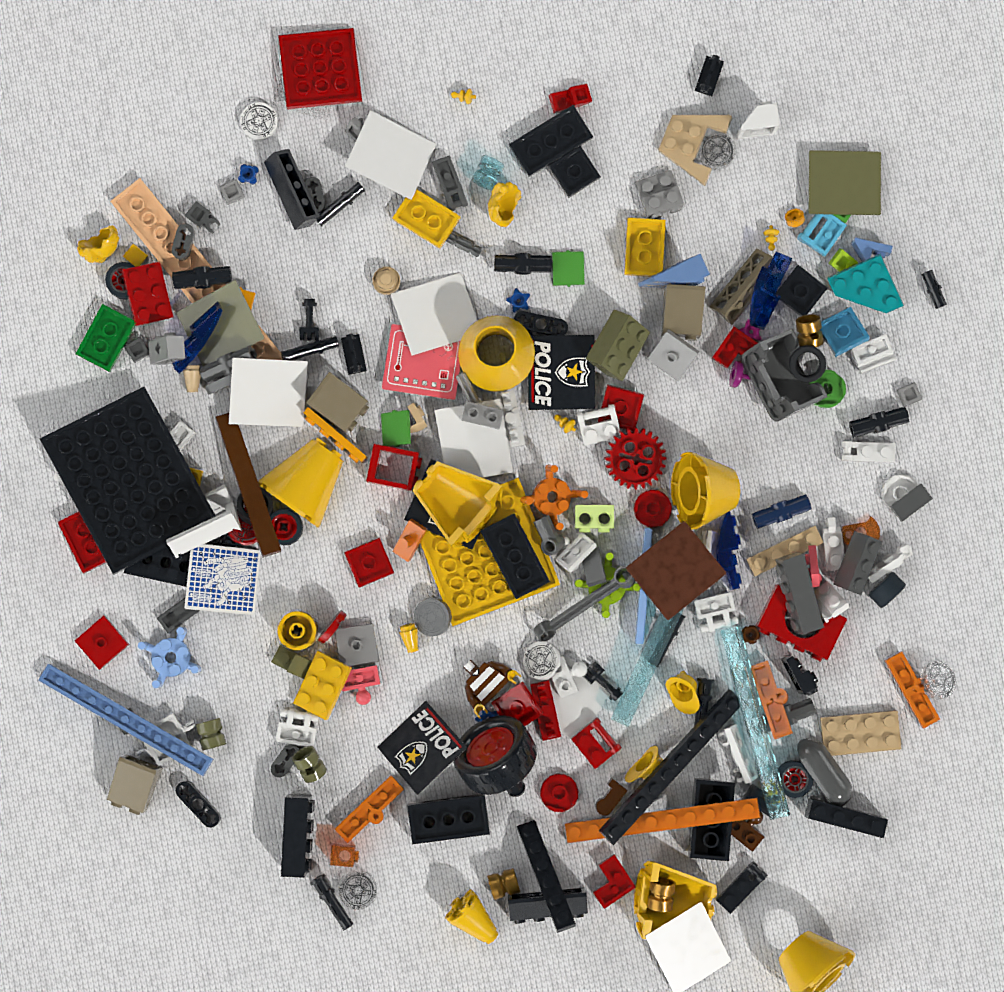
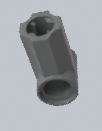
(549, 535)

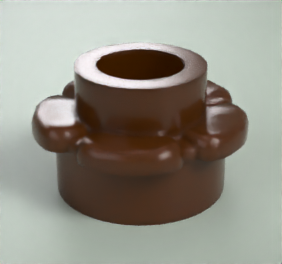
(755, 634)

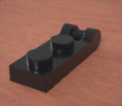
(741, 887)

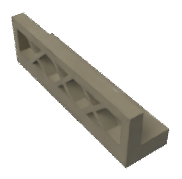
(739, 300)

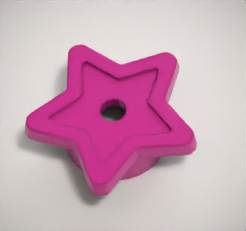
(755, 335)

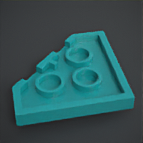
(867, 285)

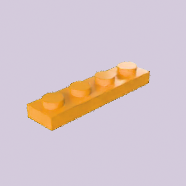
(341, 442)

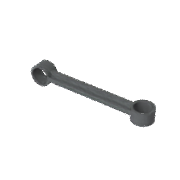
(547, 629)

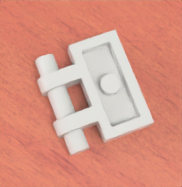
(715, 606)
(297, 734)

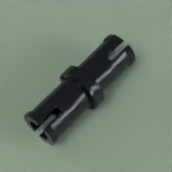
(934, 289)

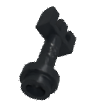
(309, 329)
(614, 693)

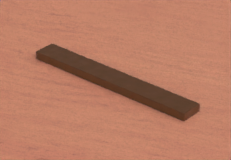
(248, 486)

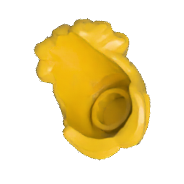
(503, 202)
(99, 247)

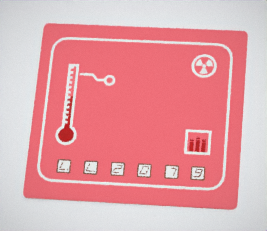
(421, 373)

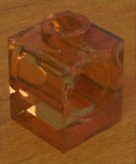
(335, 855)

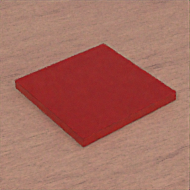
(320, 68)

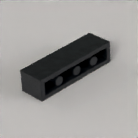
(291, 189)
(846, 818)

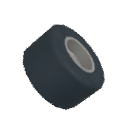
(887, 590)

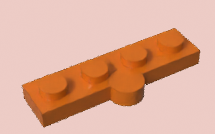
(912, 689)
(772, 700)
(370, 809)

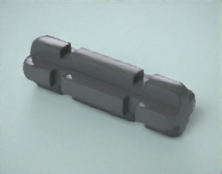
(464, 244)

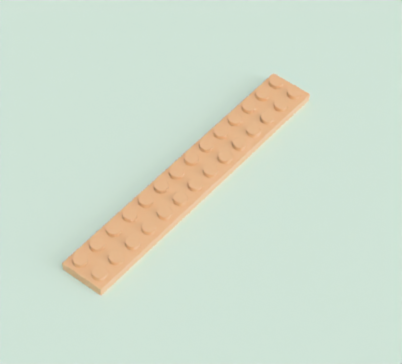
(158, 233)

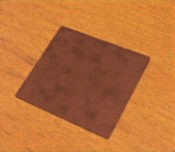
(676, 570)

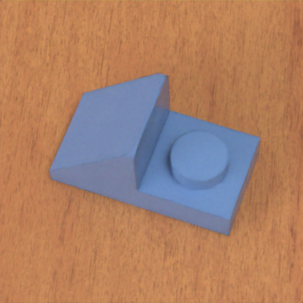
(865, 248)

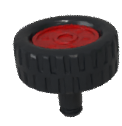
(496, 756)

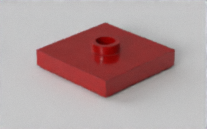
(626, 403)
(369, 562)
(101, 642)
(518, 704)

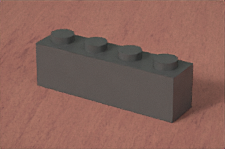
(799, 593)

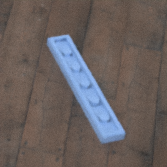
(642, 597)

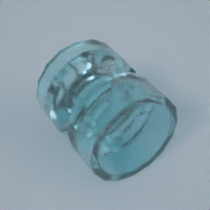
(489, 170)

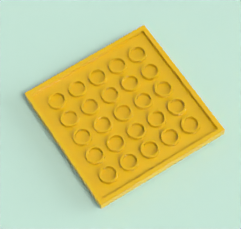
(471, 578)

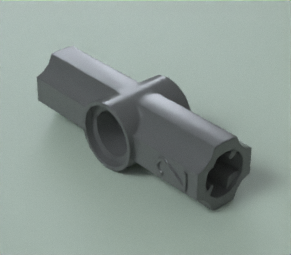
(223, 364)
(797, 711)

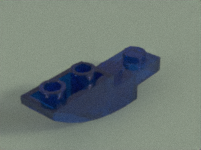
(764, 294)
(726, 543)

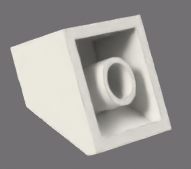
(761, 122)

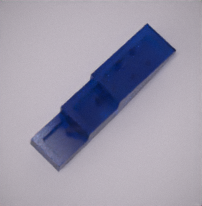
(201, 331)

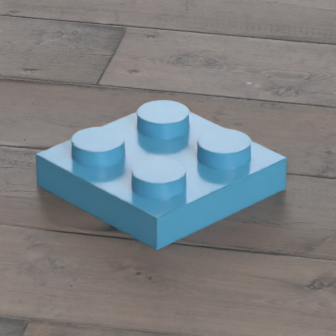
(843, 332)

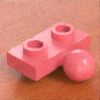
(812, 561)
(359, 680)

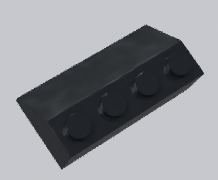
(711, 840)
(533, 905)

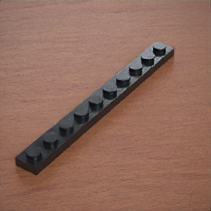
(670, 767)

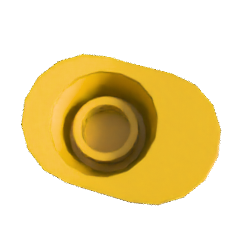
(683, 692)
(644, 765)

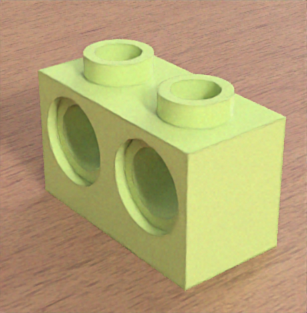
(594, 512)

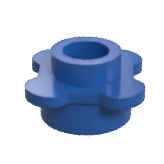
(248, 169)

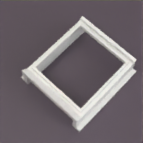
(211, 529)

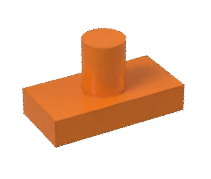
(409, 540)

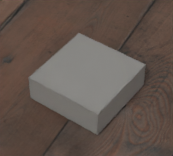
(232, 192)
(909, 394)

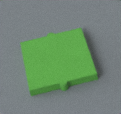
(568, 268)
(396, 428)

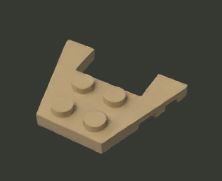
(685, 137)

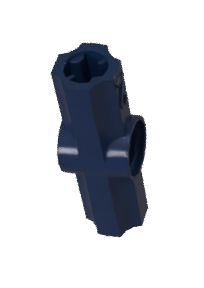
(781, 511)

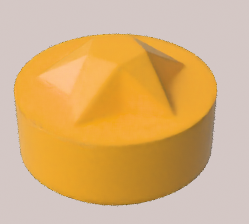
(794, 217)

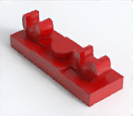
(548, 721)

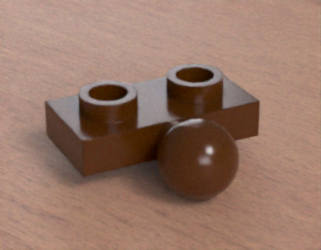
(746, 833)

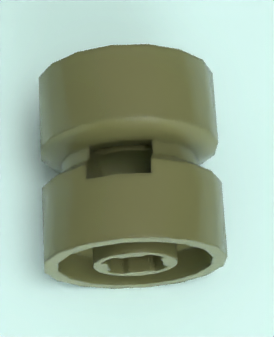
(210, 734)
(309, 764)

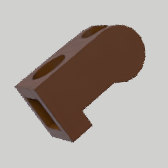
(610, 800)

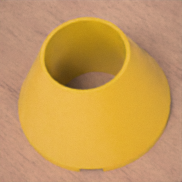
(503, 376)
(703, 489)
(813, 962)

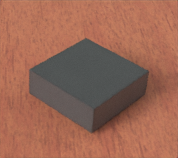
(137, 349)

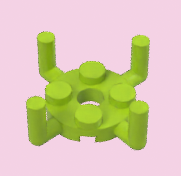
(614, 596)

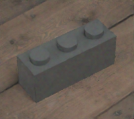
(857, 563)

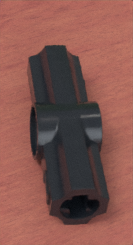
(523, 263)
(202, 277)
(879, 422)

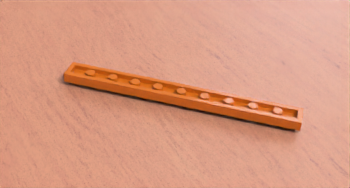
(670, 819)

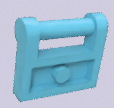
(827, 235)

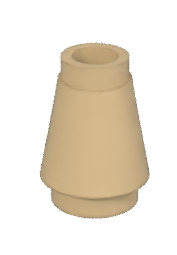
(192, 377)

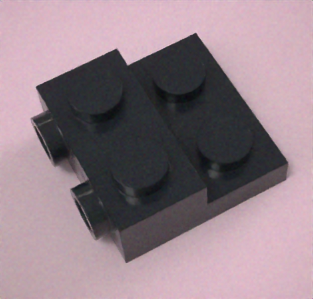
(802, 679)

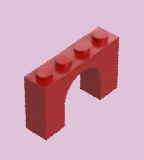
(773, 622)

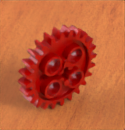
(630, 474)

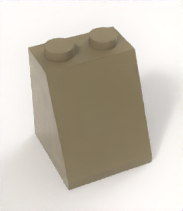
(683, 310)
(338, 403)
(133, 784)

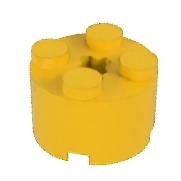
(288, 625)

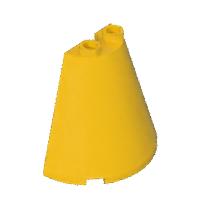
(305, 480)
(457, 501)
(688, 893)

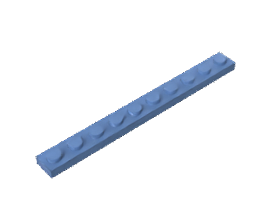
(126, 719)

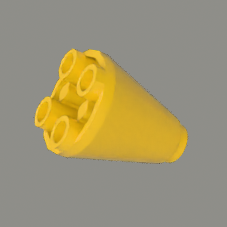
(471, 917)

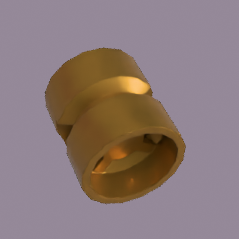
(809, 330)
(503, 884)
(660, 897)

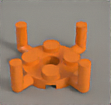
(562, 492)

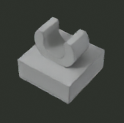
(354, 127)

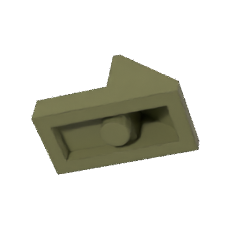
(291, 662)

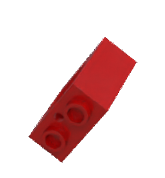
(374, 463)

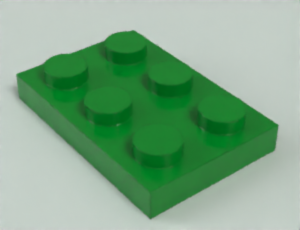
(106, 338)

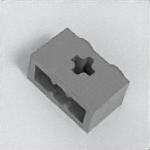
(166, 349)
(482, 415)

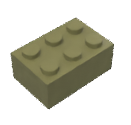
(618, 345)

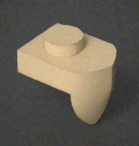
(417, 414)

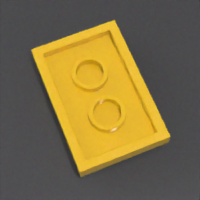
(426, 218)
(644, 247)
(322, 685)

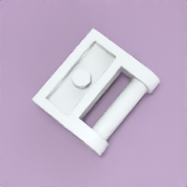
(599, 431)

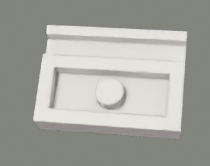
(873, 354)
(829, 601)

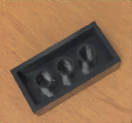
(296, 835)

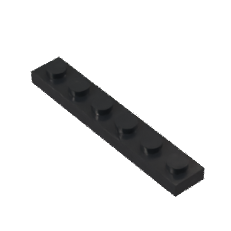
(546, 876)

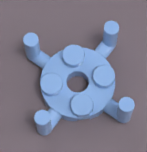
(159, 660)

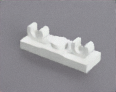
(511, 417)
(739, 753)

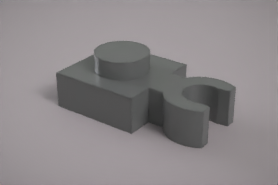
(200, 216)

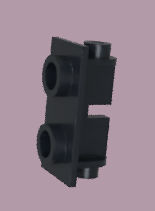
(709, 75)
(353, 354)

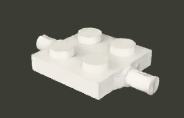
(174, 727)

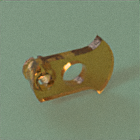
(871, 527)

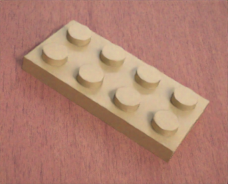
(861, 733)

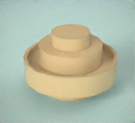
(386, 280)

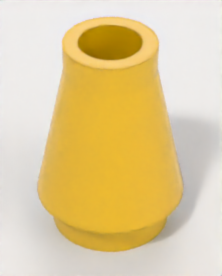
(409, 635)

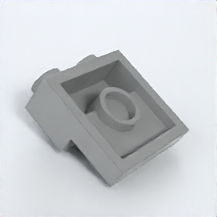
(659, 194)

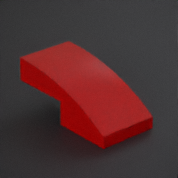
(575, 96)

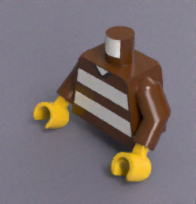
(486, 682)

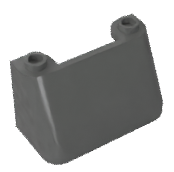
(771, 376)

